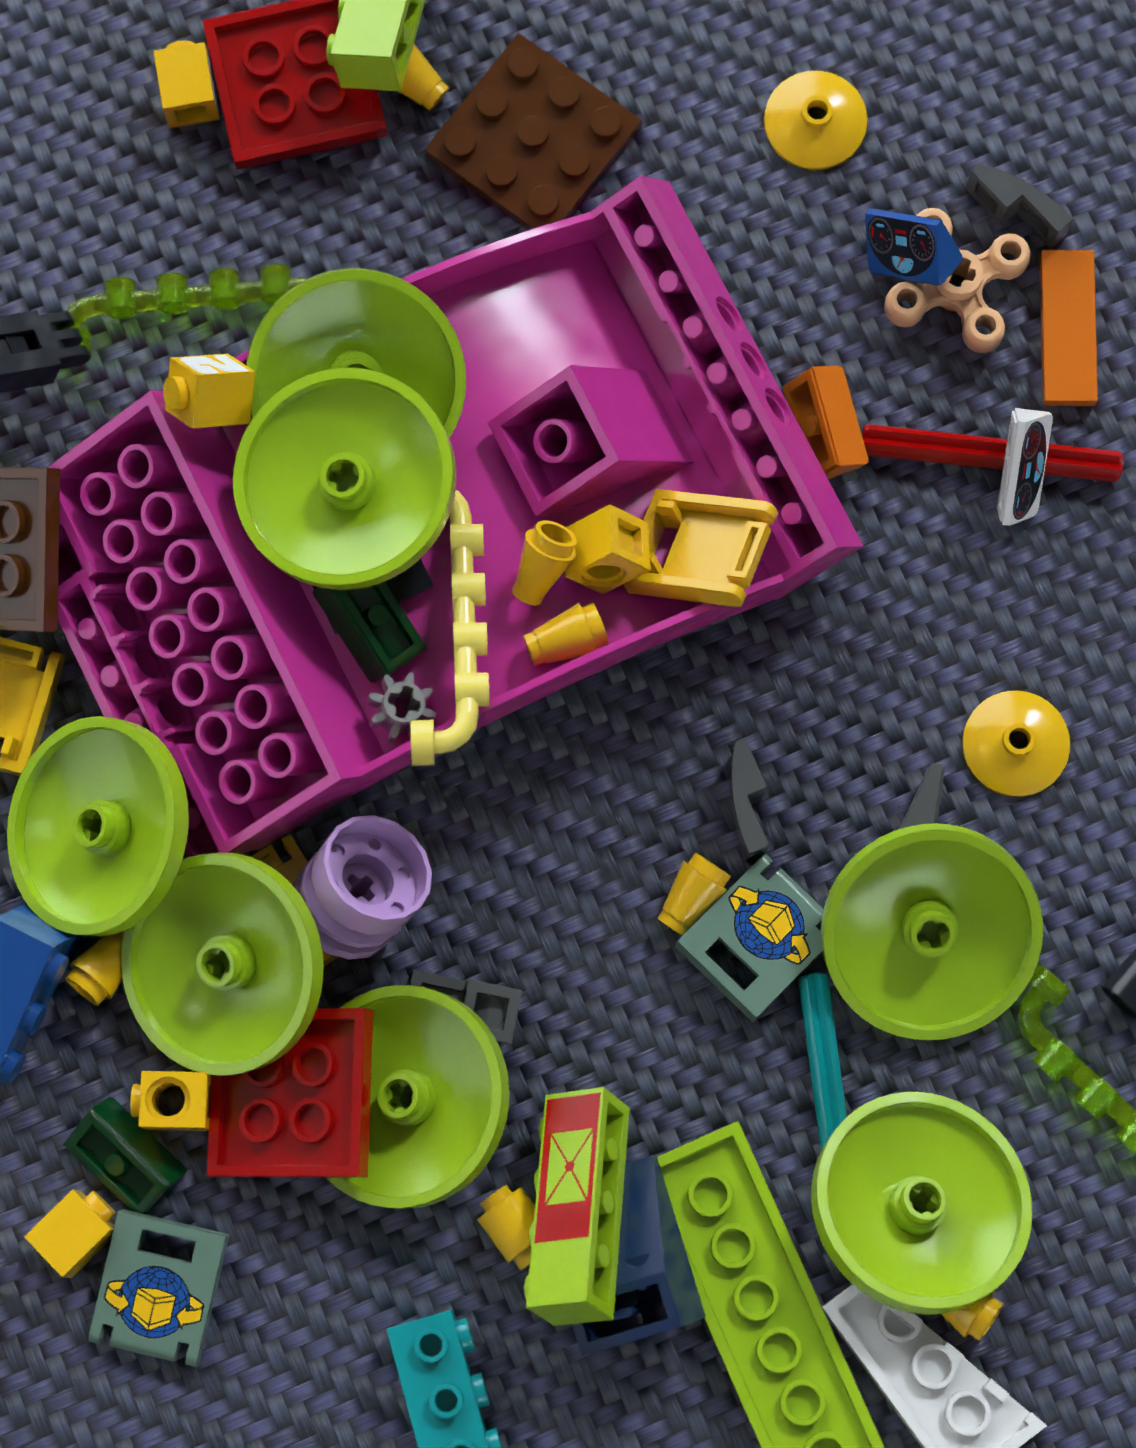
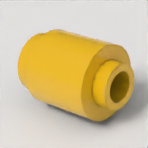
(508, 1223)

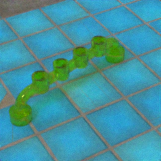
(176, 297)
(1058, 1060)

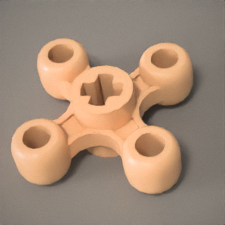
(965, 299)

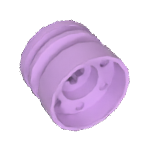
(364, 885)

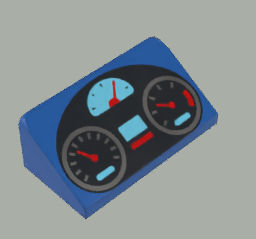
(910, 247)

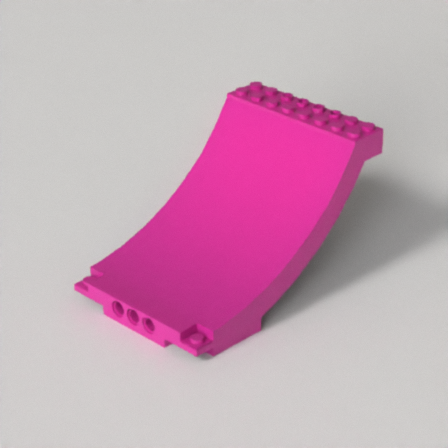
(591, 380)

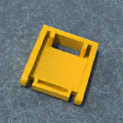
(712, 551)
(24, 700)

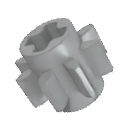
(386, 710)

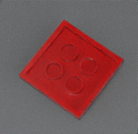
(278, 85)
(302, 1111)

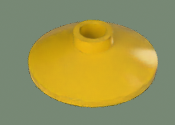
(809, 141)
(1001, 765)

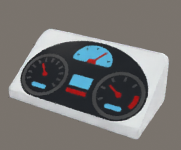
(1024, 465)

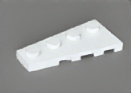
(927, 1379)

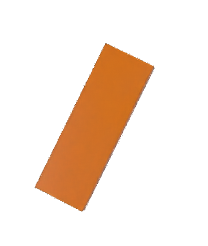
(1068, 328)

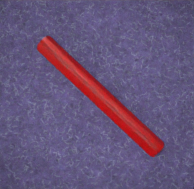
(986, 452)

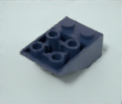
(653, 1269)

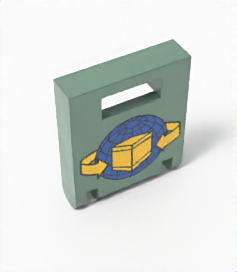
(766, 928)
(156, 1297)

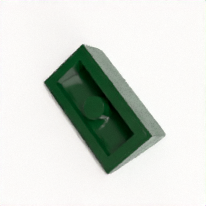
(372, 627)
(125, 1156)

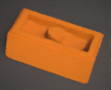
(827, 418)

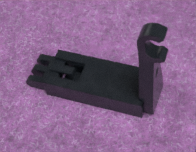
(37, 348)

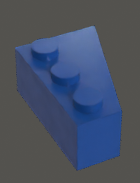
(30, 969)

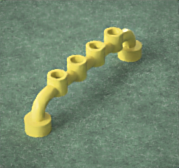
(469, 642)

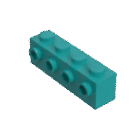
(438, 1383)

